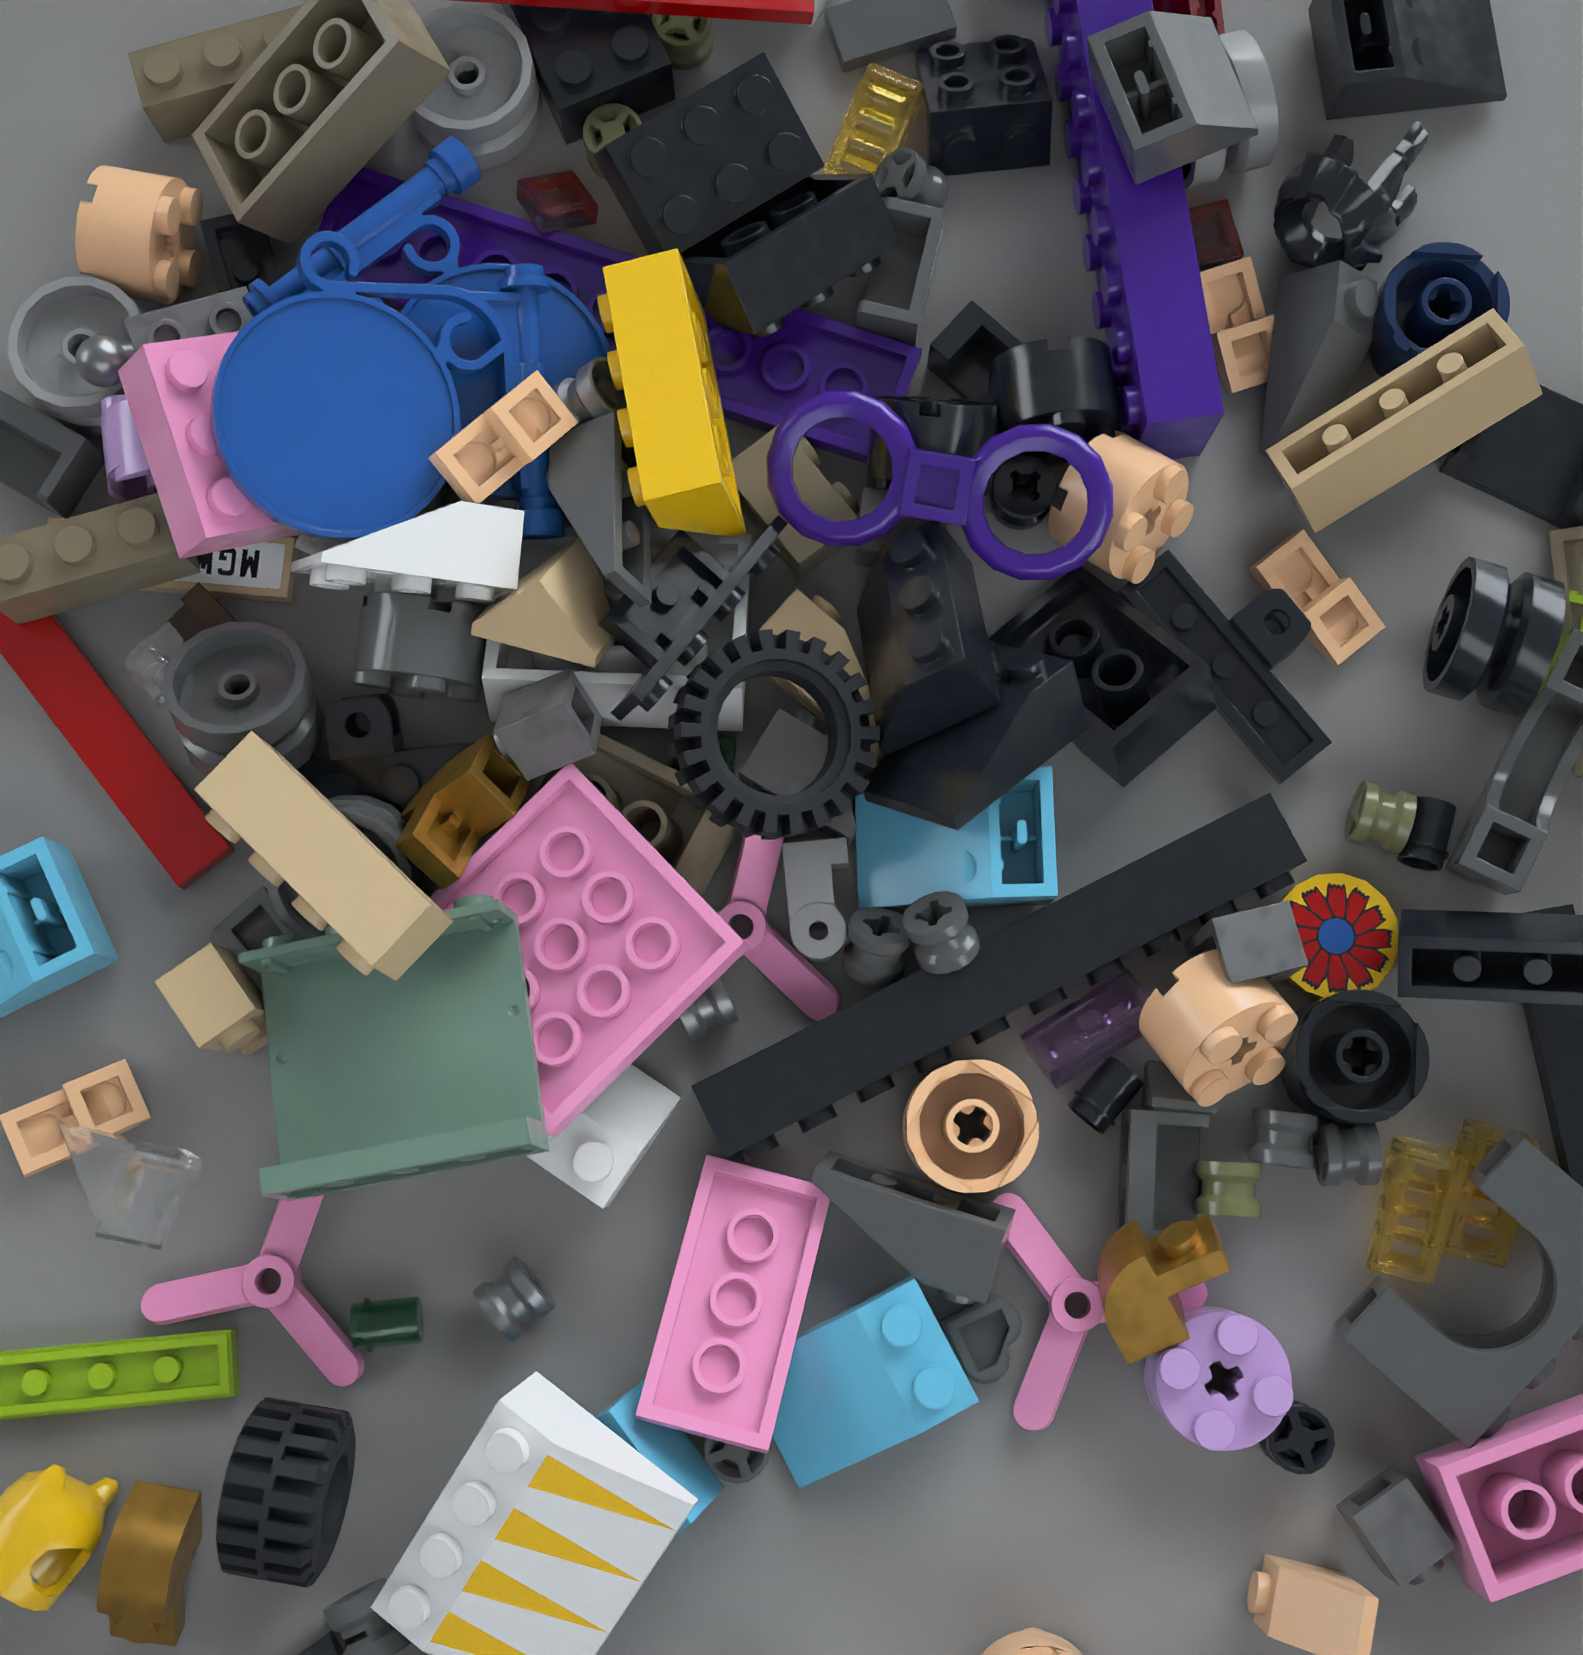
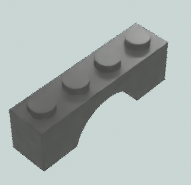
(1528, 776)

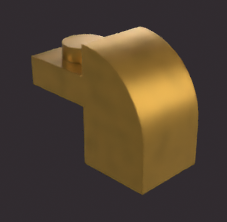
(458, 808)
(1143, 1278)
(148, 1563)

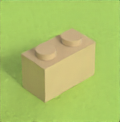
(216, 1001)

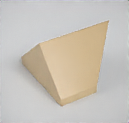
(553, 610)

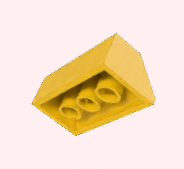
(670, 396)

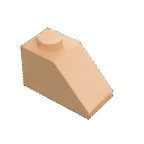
(1312, 1607)

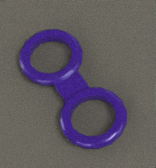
(939, 485)

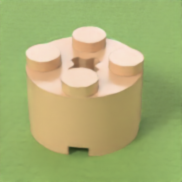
(140, 233)
(1146, 506)
(1217, 1030)
(1006, 1117)

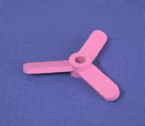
(768, 949)
(244, 1287)
(1062, 1334)

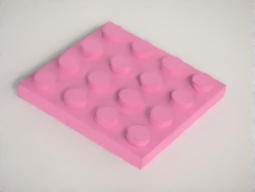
(604, 934)

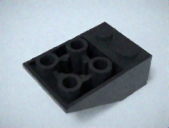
(1404, 55)

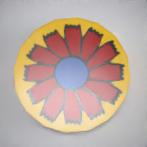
(1344, 934)

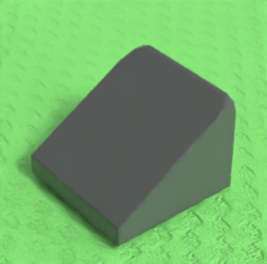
(1165, 1093)

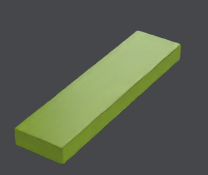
(119, 1373)

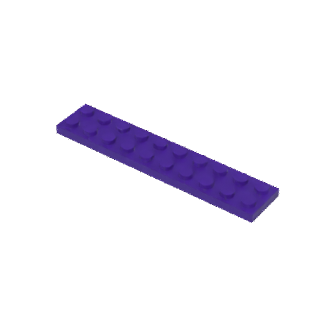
(755, 376)

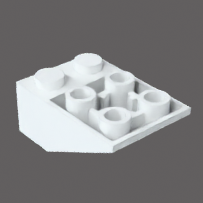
(456, 550)

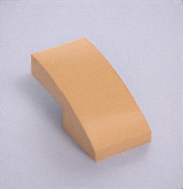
(1238, 324)
(503, 439)
(1335, 606)
(98, 1100)

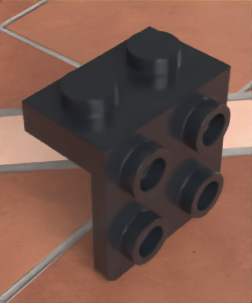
(985, 105)

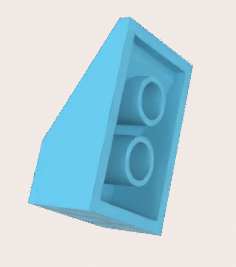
(867, 1383)

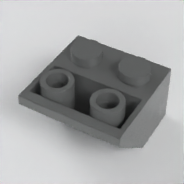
(1168, 91)

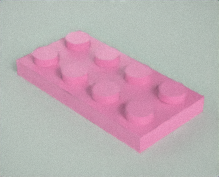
(734, 1305)

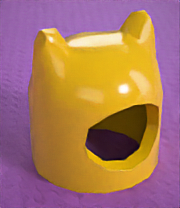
(49, 1531)

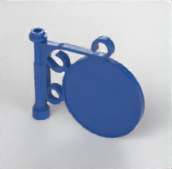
(566, 326)
(343, 399)

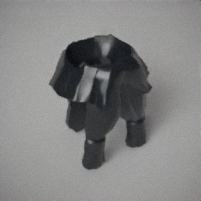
(1364, 210)

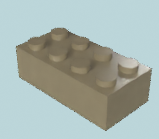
(317, 109)

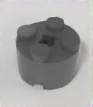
(418, 647)

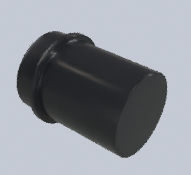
(1429, 835)
(1105, 1094)

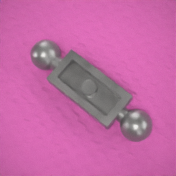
(103, 356)

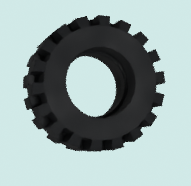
(285, 1492)

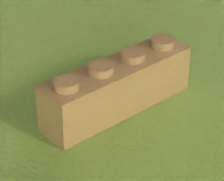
(1405, 420)
(323, 858)

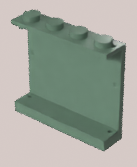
(403, 1072)

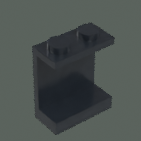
(1529, 459)

